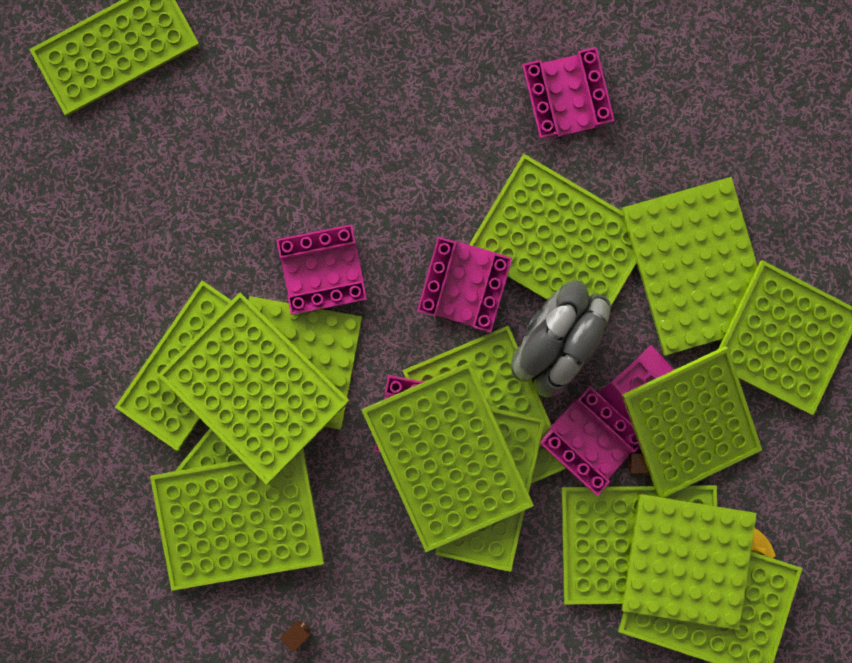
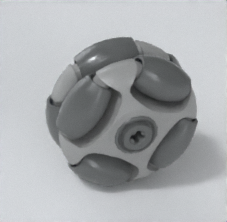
(561, 338)

